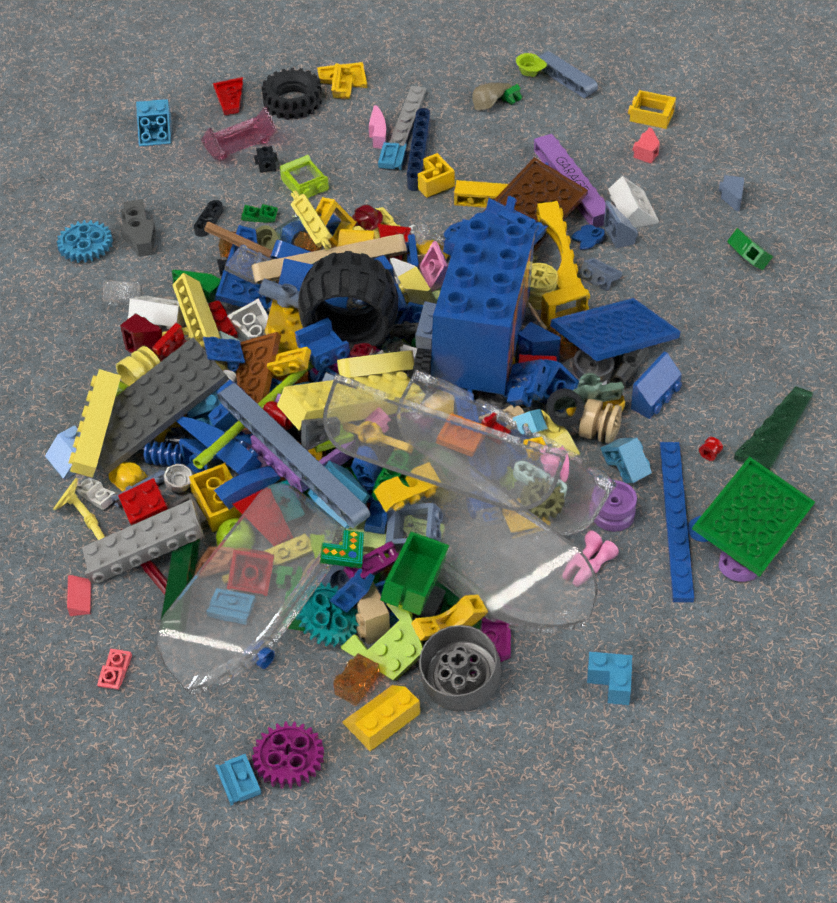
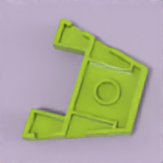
(395, 649)

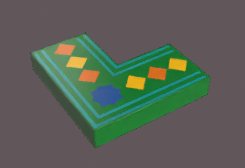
(348, 554)

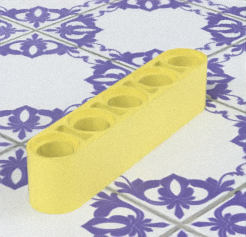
(376, 364)

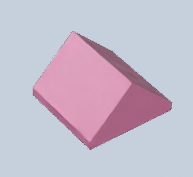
(434, 267)

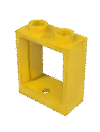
(654, 101)
(325, 209)
(561, 296)

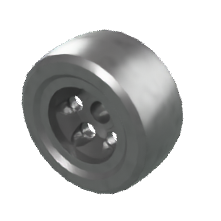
(456, 646)

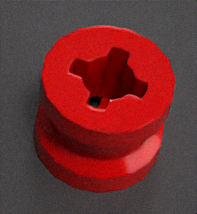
(711, 448)

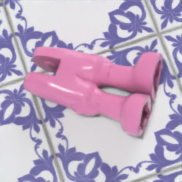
(594, 543)

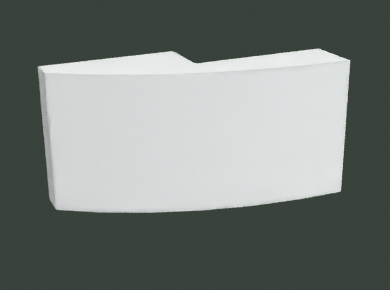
(95, 493)

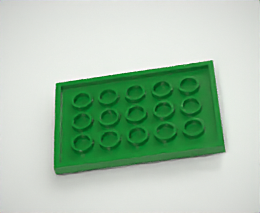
(753, 516)

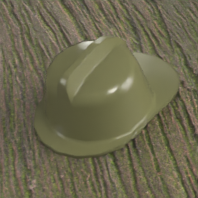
(266, 236)

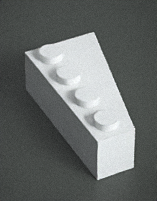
(250, 320)

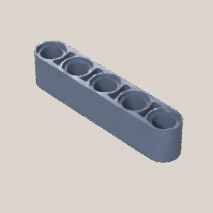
(568, 75)

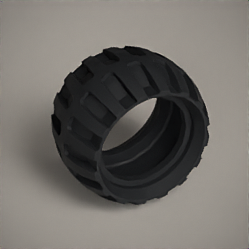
(352, 277)

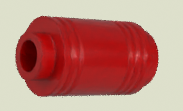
(276, 413)

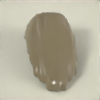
(486, 94)

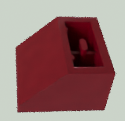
(139, 332)

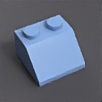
(61, 450)

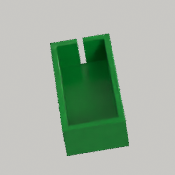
(414, 573)

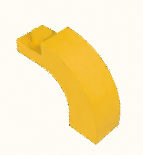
(465, 612)

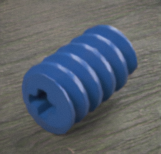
(162, 455)

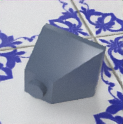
(618, 227)

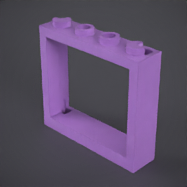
(271, 460)

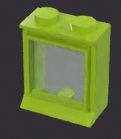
(304, 177)

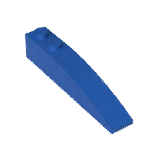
(233, 454)

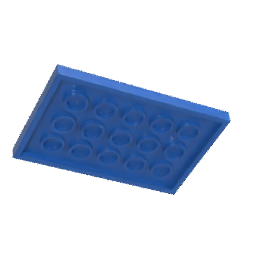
(615, 329)

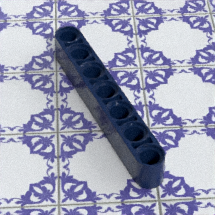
(418, 147)

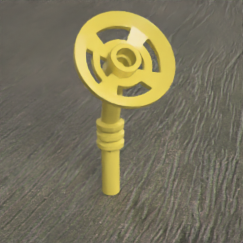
(89, 518)

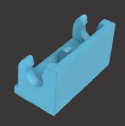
(533, 418)

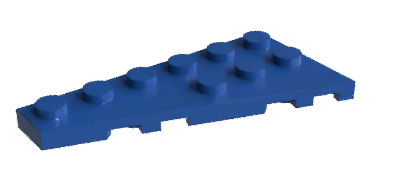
(235, 289)

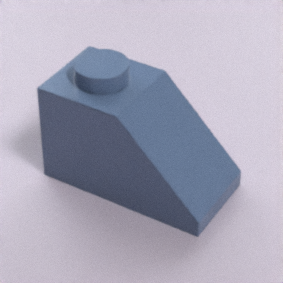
(732, 191)

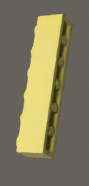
(95, 424)

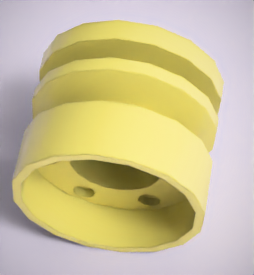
(543, 280)
(137, 365)

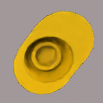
(126, 475)

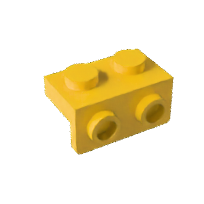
(290, 362)

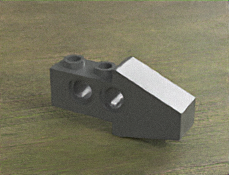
(136, 229)

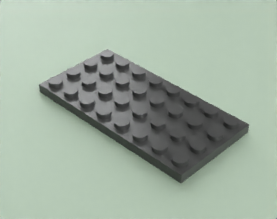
(158, 401)

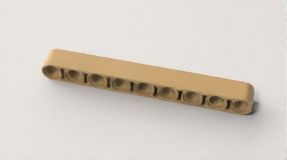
(387, 246)

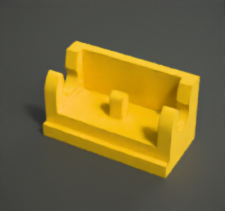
(342, 81)

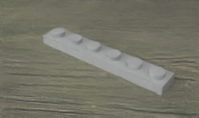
(407, 116)

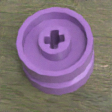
(619, 509)

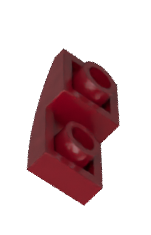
(363, 349)

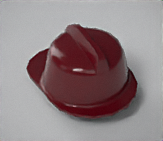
(367, 217)

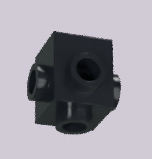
(264, 156)

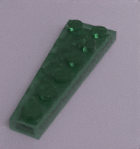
(776, 430)

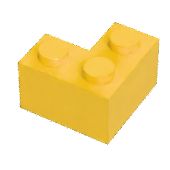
(436, 176)

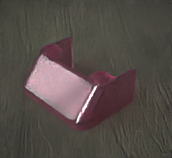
(239, 136)

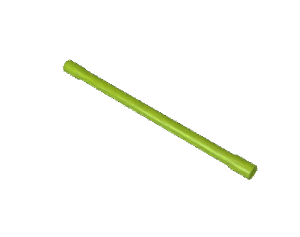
(208, 454)

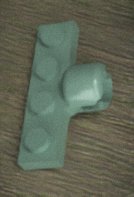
(591, 388)

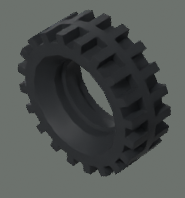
(292, 81)

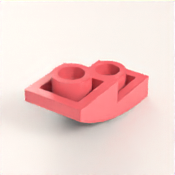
(115, 669)

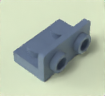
(599, 273)

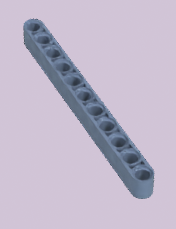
(294, 455)

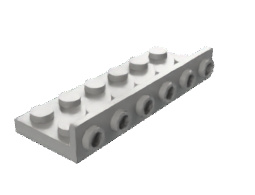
(142, 542)

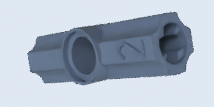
(285, 294)

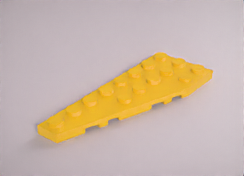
(286, 323)

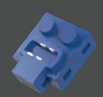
(527, 382)

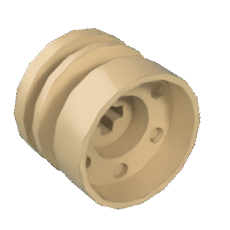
(602, 421)

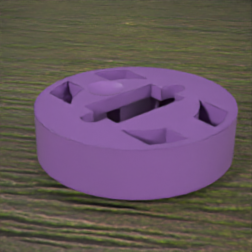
(734, 570)

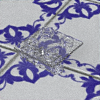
(423, 233)

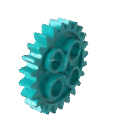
(326, 619)

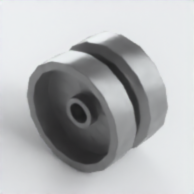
(585, 364)

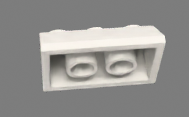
(632, 203)
(157, 310)

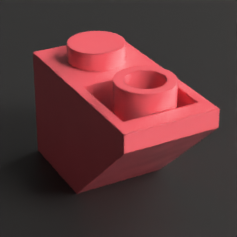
(647, 147)

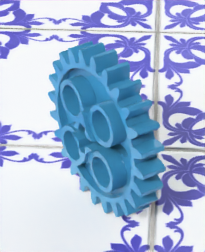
(84, 241)

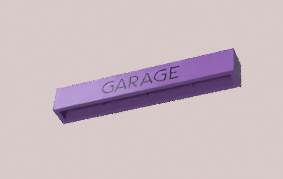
(551, 152)

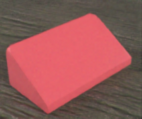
(78, 596)

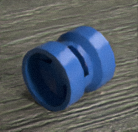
(265, 656)

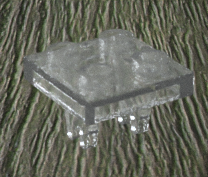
(241, 263)

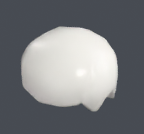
(177, 478)

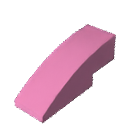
(377, 128)

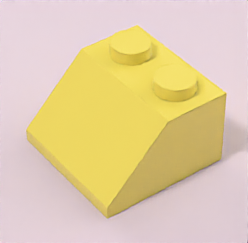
(415, 287)

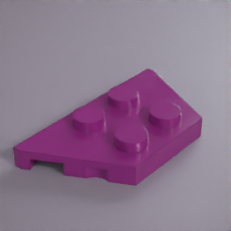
(500, 636)

